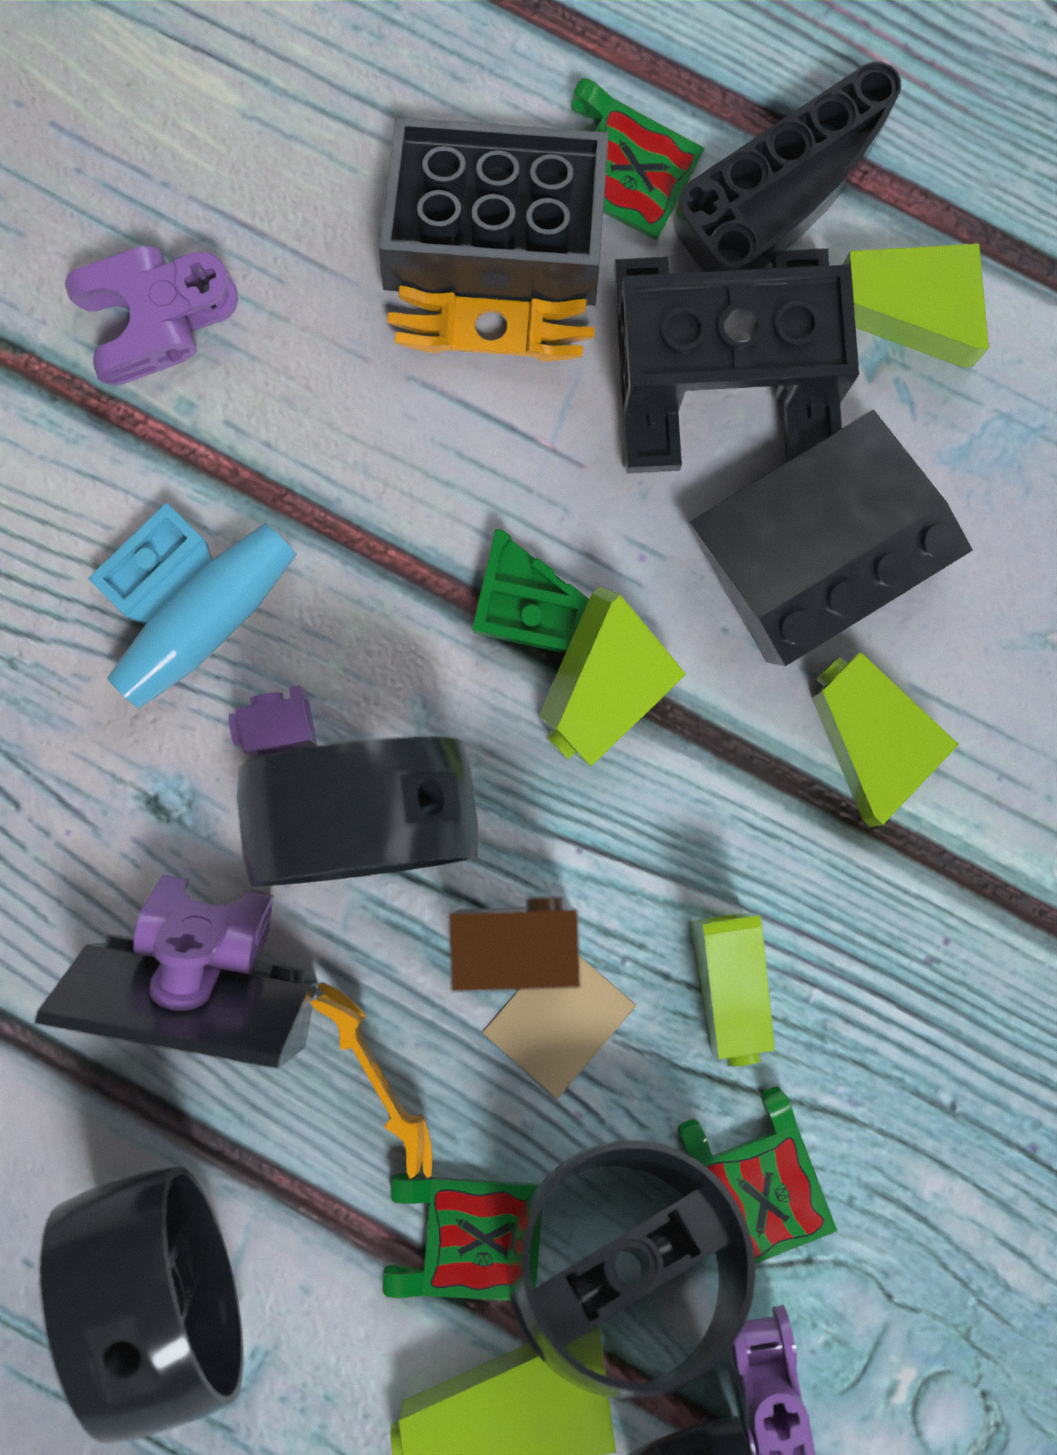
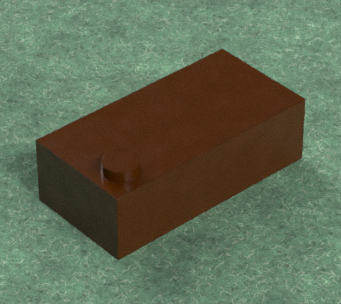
(515, 947)

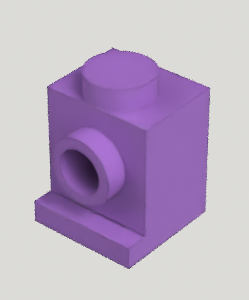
(274, 723)

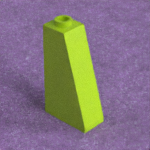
(510, 1409)

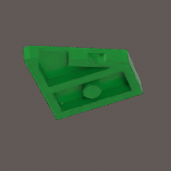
(526, 600)

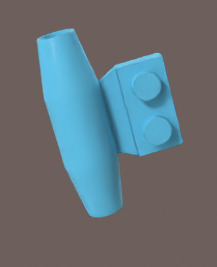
(183, 597)

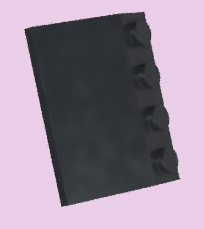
(494, 210)
(828, 538)
(245, 1020)

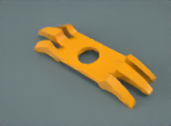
(459, 318)
(409, 1128)

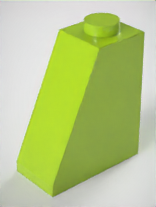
(923, 299)
(606, 679)
(878, 736)
(734, 986)

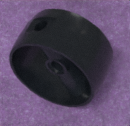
(356, 810)
(665, 1247)
(125, 1326)

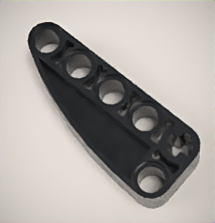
(785, 193)

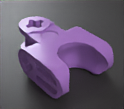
(163, 306)
(198, 941)
(770, 1387)

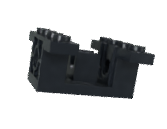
(686, 335)

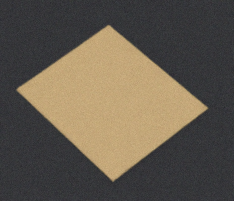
(559, 1028)

